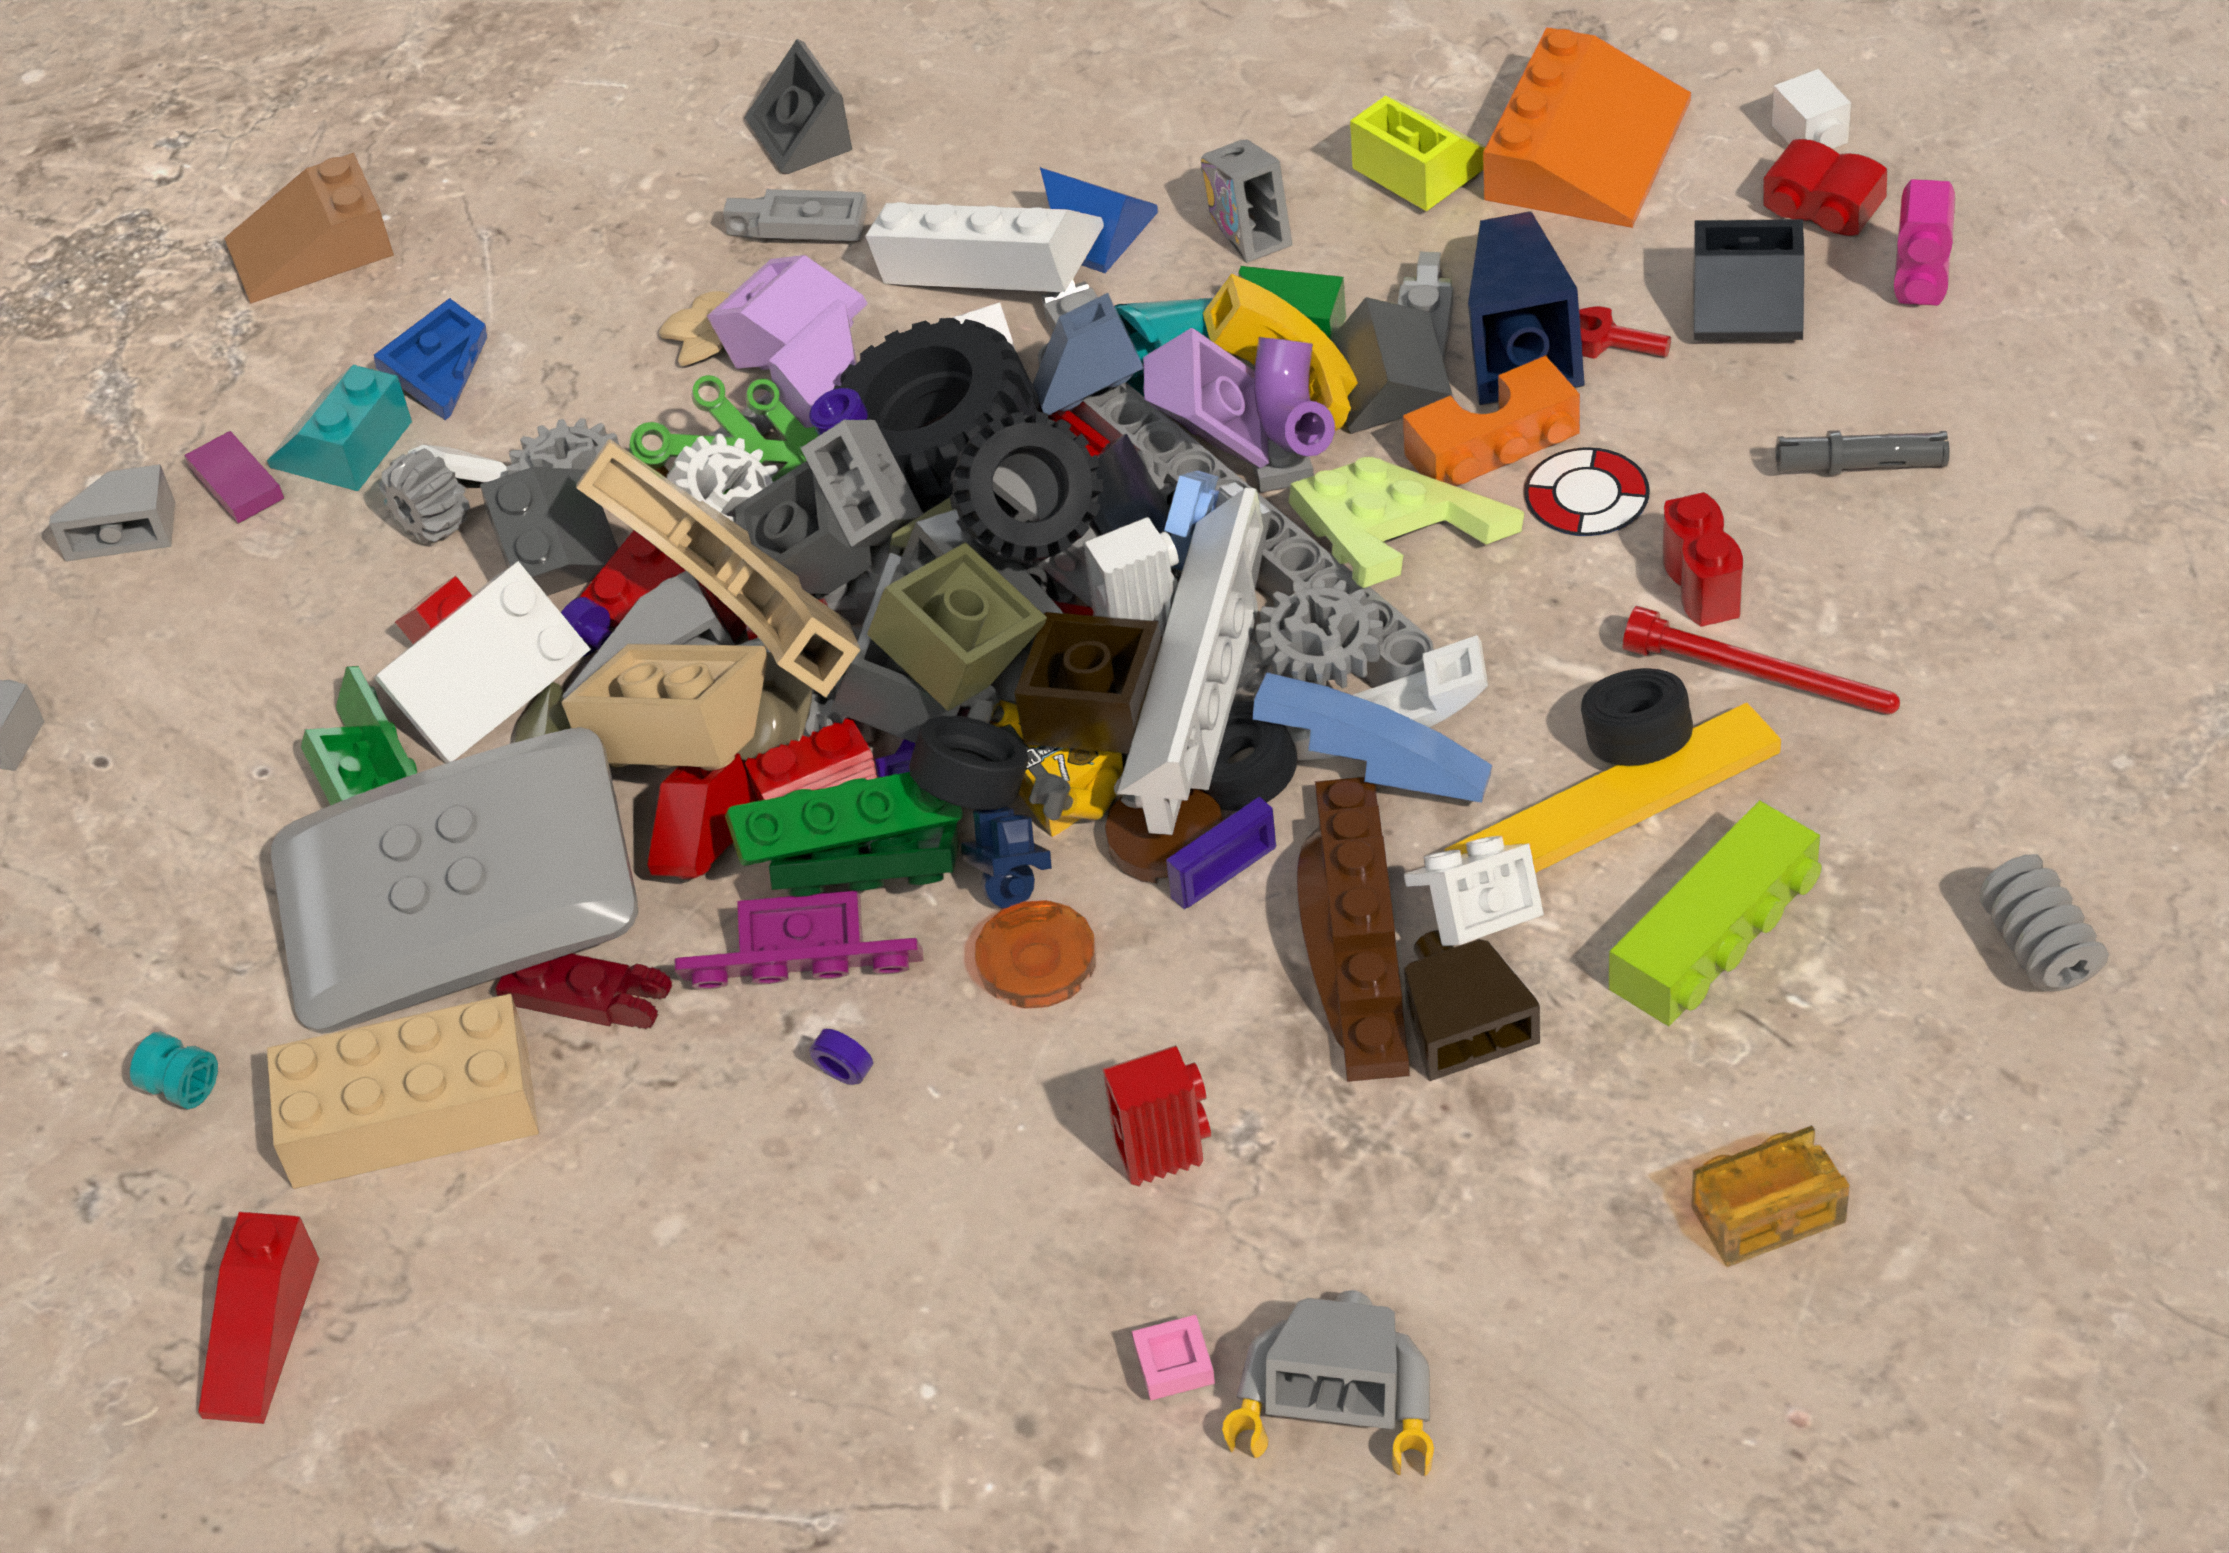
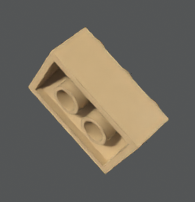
(672, 704)

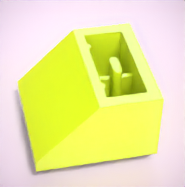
(1412, 152)

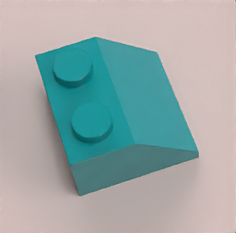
(346, 430)

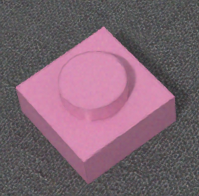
(1173, 1357)

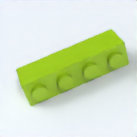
(1714, 913)

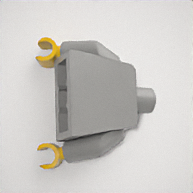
(1338, 1367)

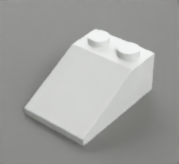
(482, 662)

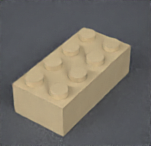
(401, 1091)

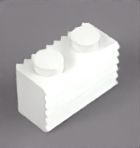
(1132, 573)

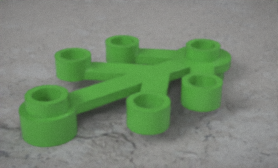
(724, 412)

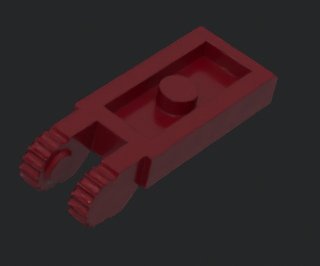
(589, 990)

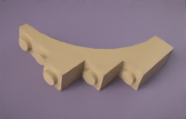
(764, 594)

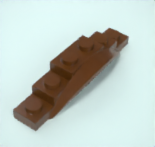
(1352, 929)

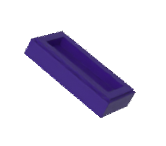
(1221, 853)

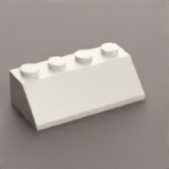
(981, 246)

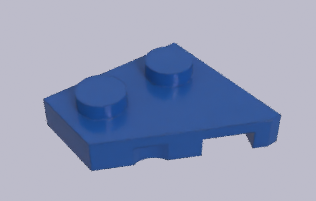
(436, 356)

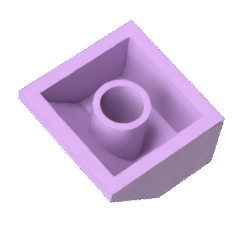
(1207, 395)

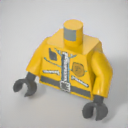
(1058, 781)

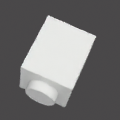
(1811, 110)

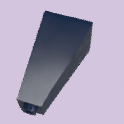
(1521, 304)

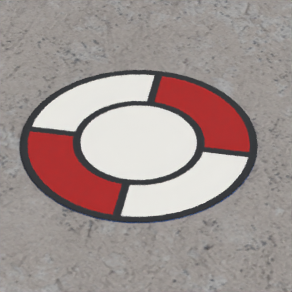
(1587, 491)

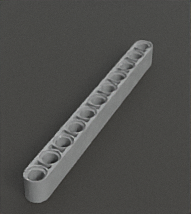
(1288, 550)

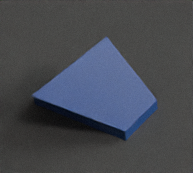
(1121, 214)

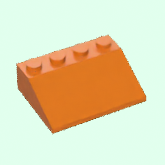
(1583, 131)

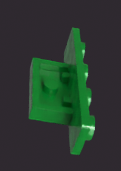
(362, 752)
(835, 817)

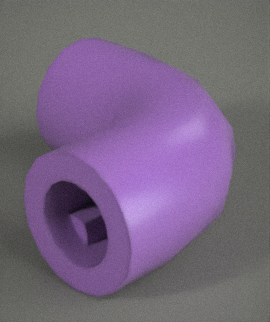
(1285, 401)

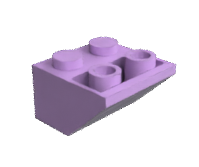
(776, 307)

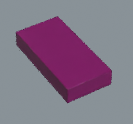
(234, 476)

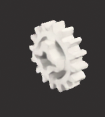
(712, 468)

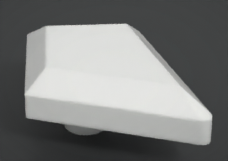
(466, 464)

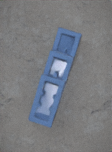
(1395, 747)

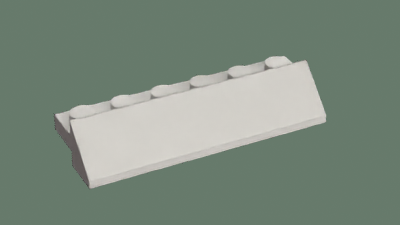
(1196, 664)

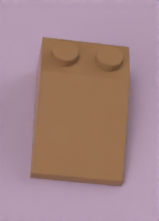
(310, 231)

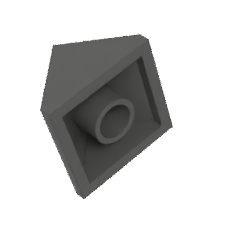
(800, 113)
(1393, 360)

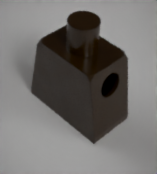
(1466, 1005)

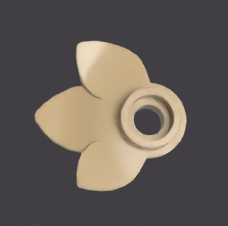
(695, 328)

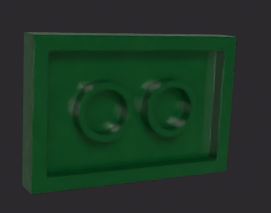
(863, 866)

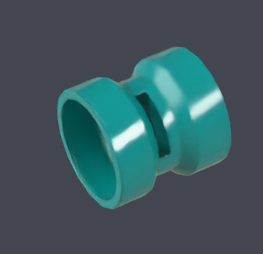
(179, 1072)

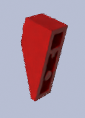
(255, 1314)

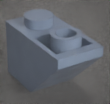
(1084, 356)

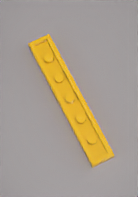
(1636, 792)

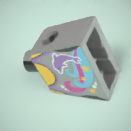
(1245, 181)

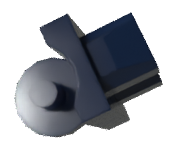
(1004, 853)

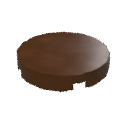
(1145, 853)

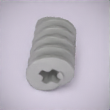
(2042, 924)

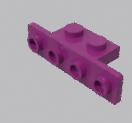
(797, 936)

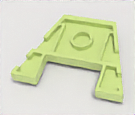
(1379, 501)

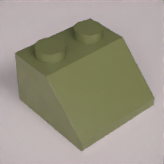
(954, 625)

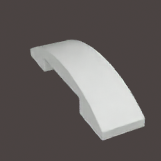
(1448, 683)

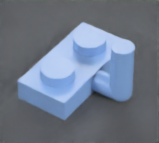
(1192, 501)

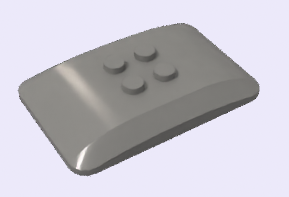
(452, 878)

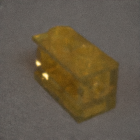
(1768, 1196)

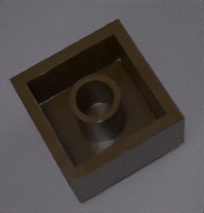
(1086, 681)

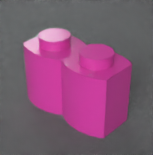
(1924, 242)

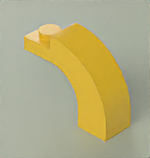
(1247, 311)

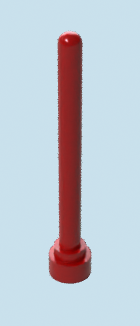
(1650, 633)

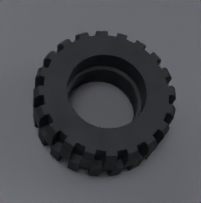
(933, 373)

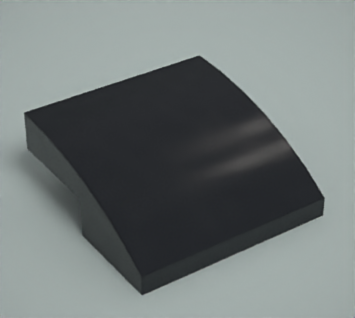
(1127, 489)

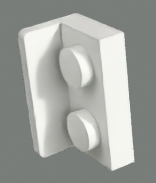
(1480, 889)

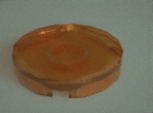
(1035, 953)

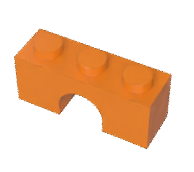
(1456, 446)

